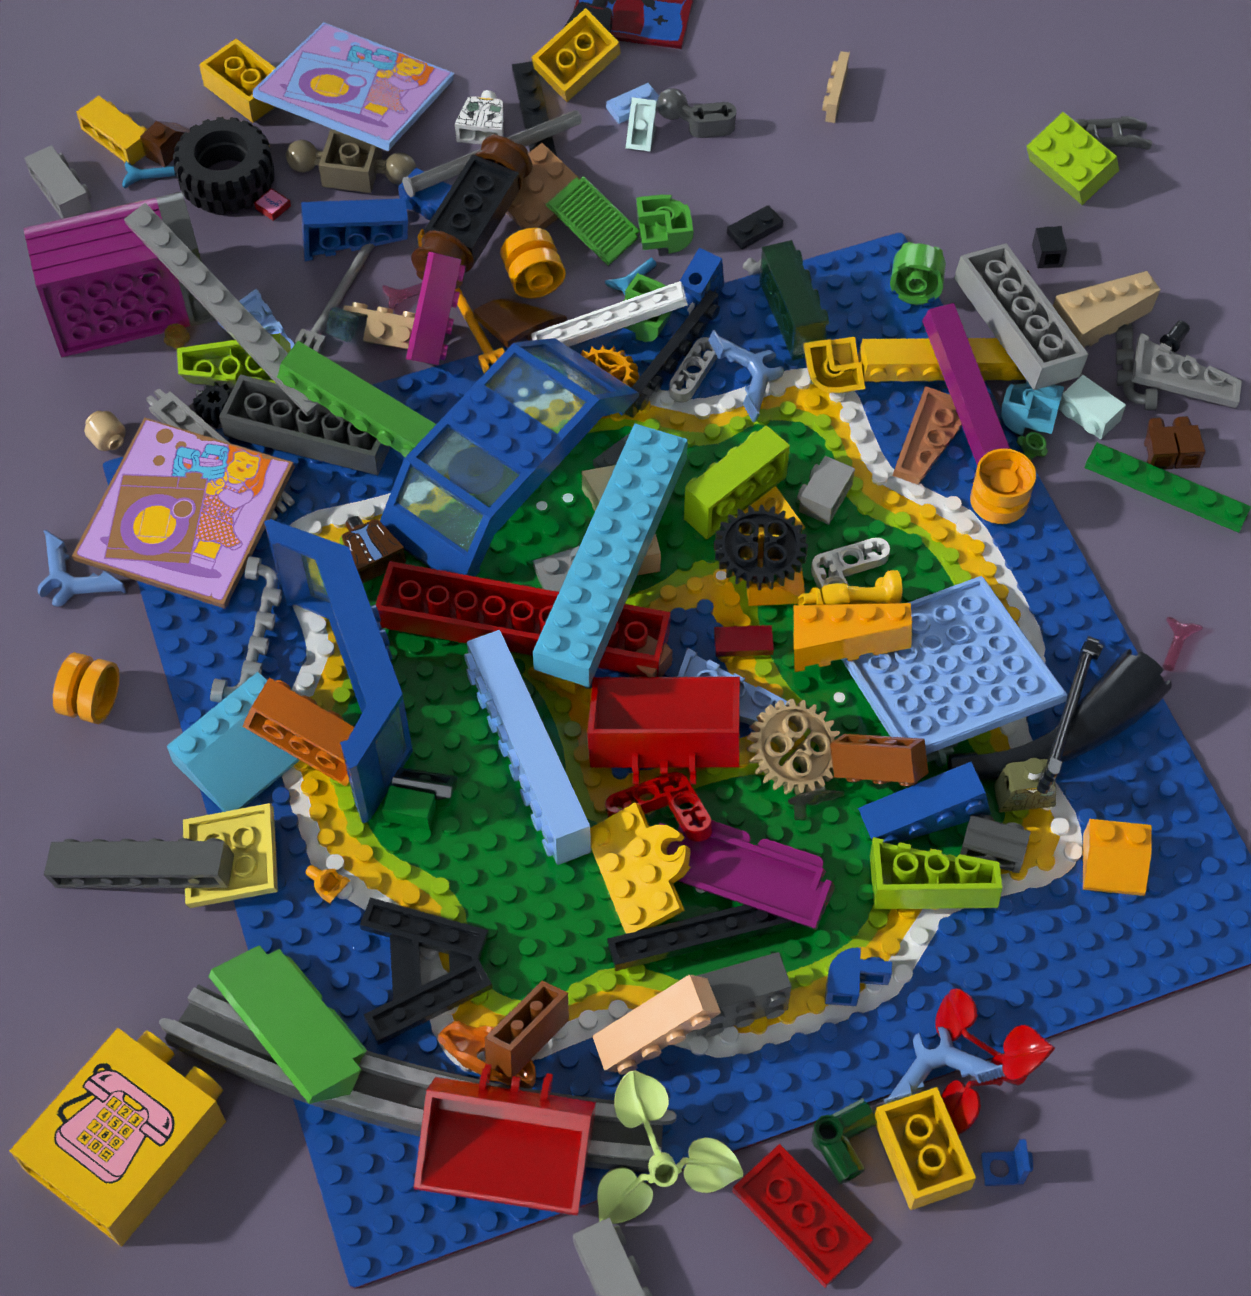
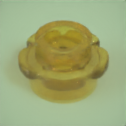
(176, 336)

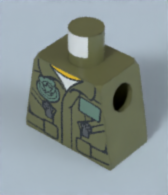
(1018, 784)

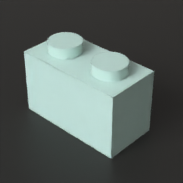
(1091, 407)

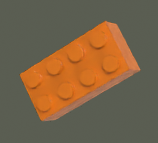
(300, 728)

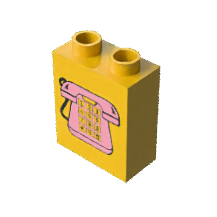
(121, 1133)

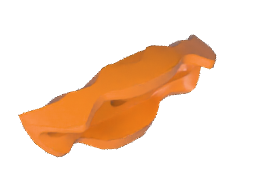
(467, 1042)

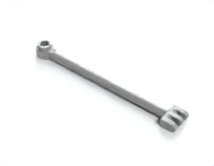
(314, 337)

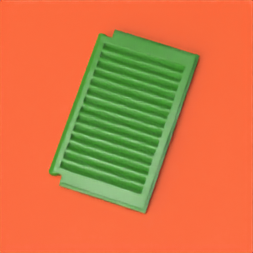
(594, 219)

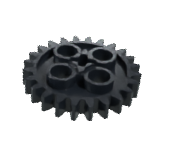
(787, 547)

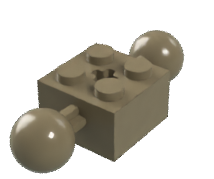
(348, 162)

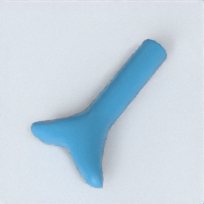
(135, 174)
(623, 283)

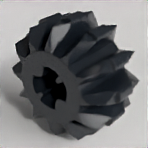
(211, 402)

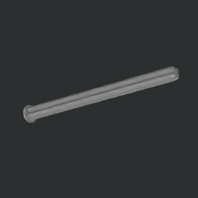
(525, 138)

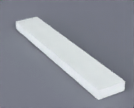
(616, 316)

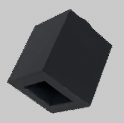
(1049, 247)

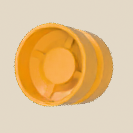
(532, 263)
(1002, 486)

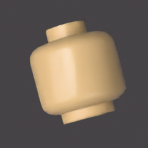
(105, 430)

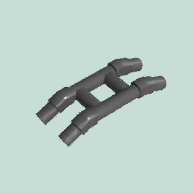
(1117, 125)

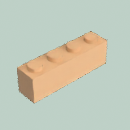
(656, 1024)

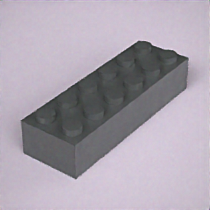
(268, 417)

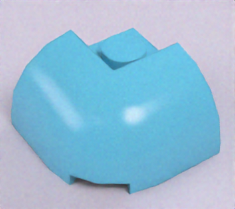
(1031, 408)

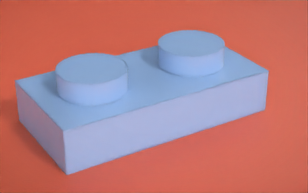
(620, 106)

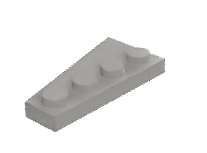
(1169, 371)

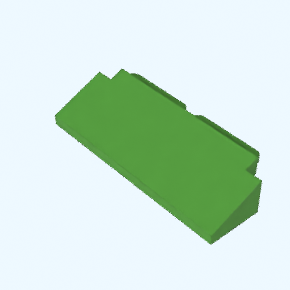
(292, 1022)

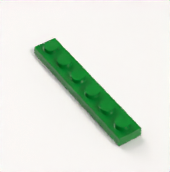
(1168, 487)

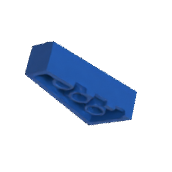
(351, 224)
(927, 806)

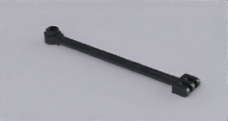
(1090, 650)

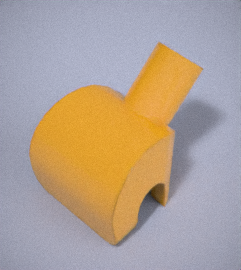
(327, 882)

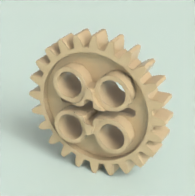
(774, 728)

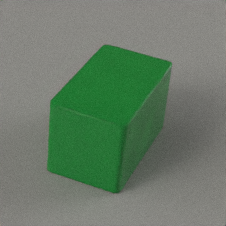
(409, 807)

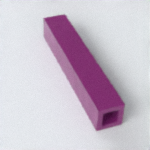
(964, 381)

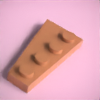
(928, 436)

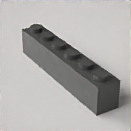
(139, 864)

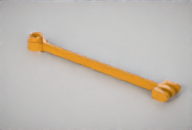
(489, 355)

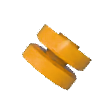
(86, 688)

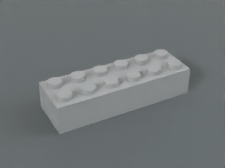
(1020, 316)

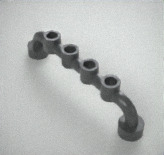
(1124, 377)

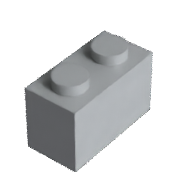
(826, 489)

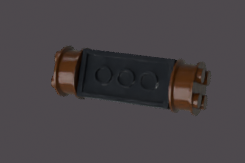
(475, 204)

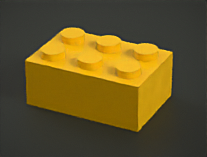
(576, 55)
(233, 76)
(924, 1148)

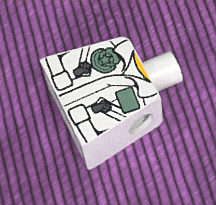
(480, 118)

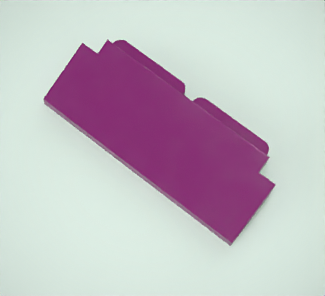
(759, 876)

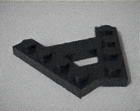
(411, 1000)

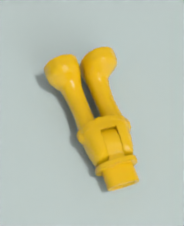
(886, 590)

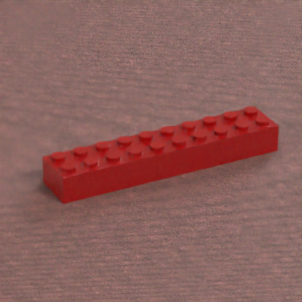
(470, 606)

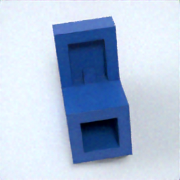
(849, 971)

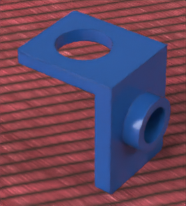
(1018, 1162)

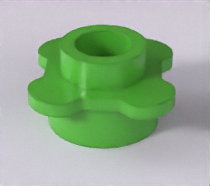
(1033, 445)

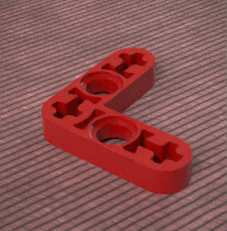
(670, 796)

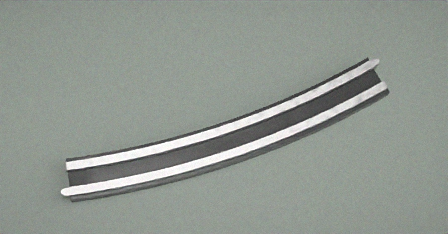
(386, 1090)

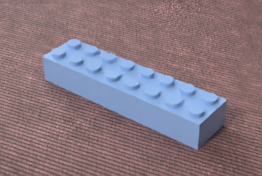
(528, 748)

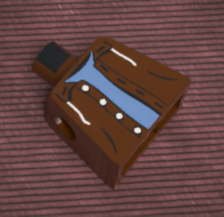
(371, 547)

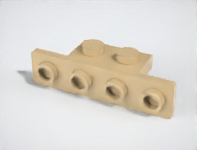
(384, 326)

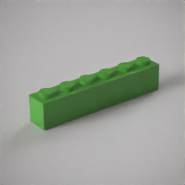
(353, 399)

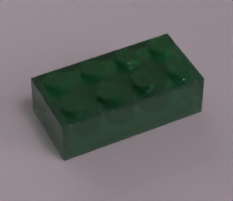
(792, 297)

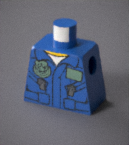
(701, 275)

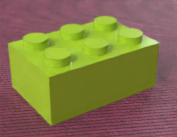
(1072, 158)

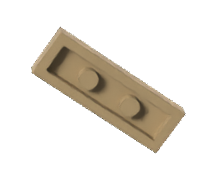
(835, 86)

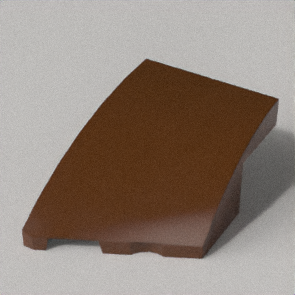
(513, 319)

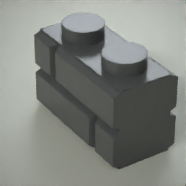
(996, 841)

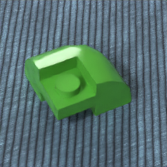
(664, 223)
(650, 328)

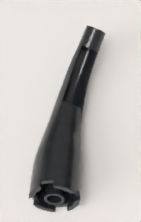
(1110, 707)

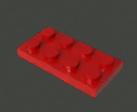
(802, 1215)

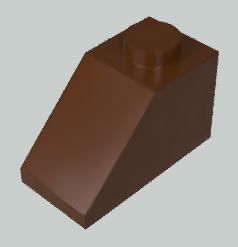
(161, 141)

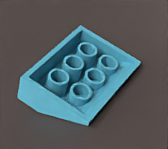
(227, 758)

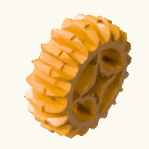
(614, 363)

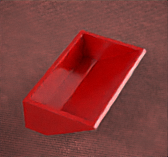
(664, 723)
(504, 1143)

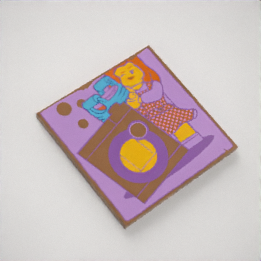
(184, 512)

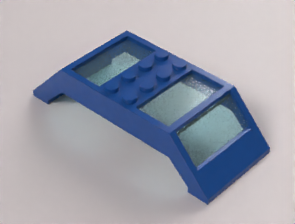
(497, 451)
(326, 582)

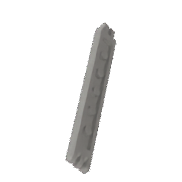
(174, 412)

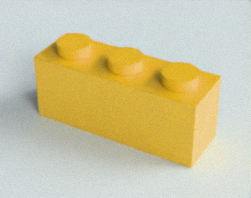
(112, 129)

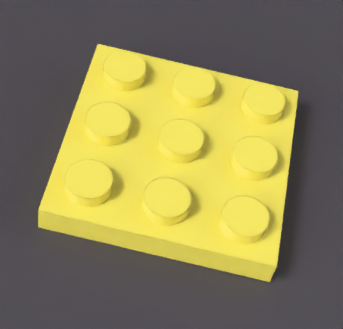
(252, 840)

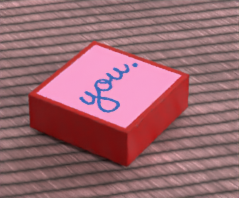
(272, 204)

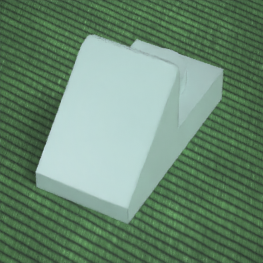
(641, 124)

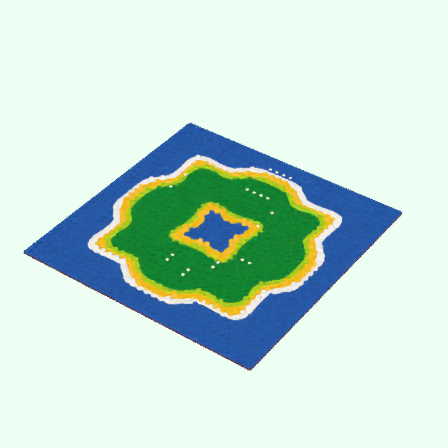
(1037, 960)

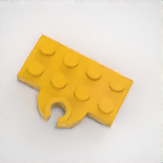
(638, 867)

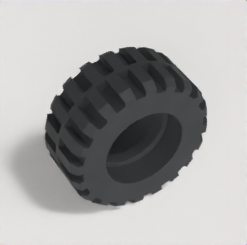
(219, 142)

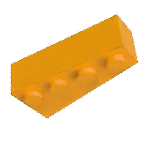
(849, 631)

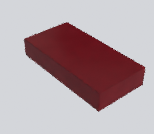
(743, 641)

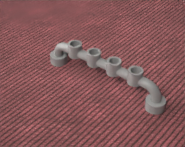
(264, 621)

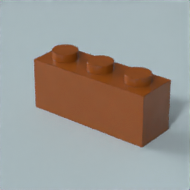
(879, 758)
(527, 1029)

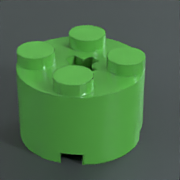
(918, 273)

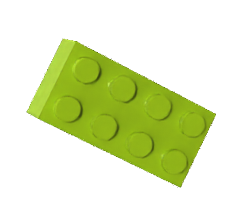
(736, 481)

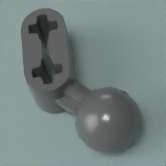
(703, 119)

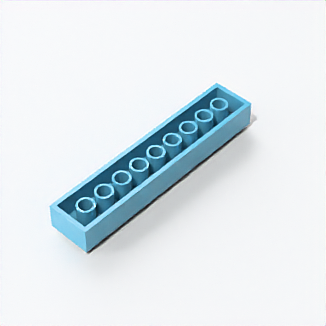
(610, 556)

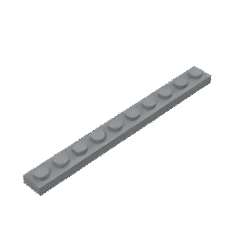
(214, 297)

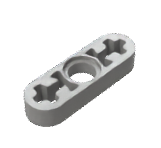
(693, 380)

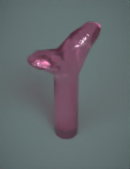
(396, 296)
(1181, 633)

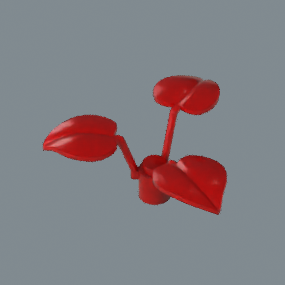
(1022, 1048)

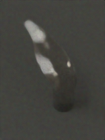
(811, 798)

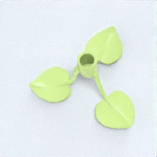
(707, 1169)

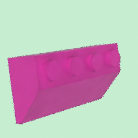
(434, 309)

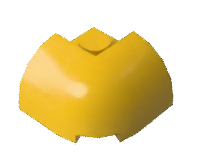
(834, 365)

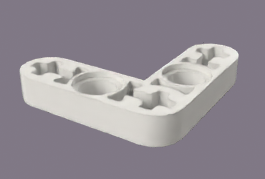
(839, 569)

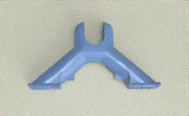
(754, 362)
(71, 585)
(942, 1055)

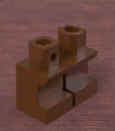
(1174, 444)

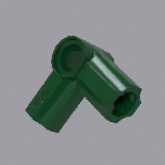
(838, 1151)

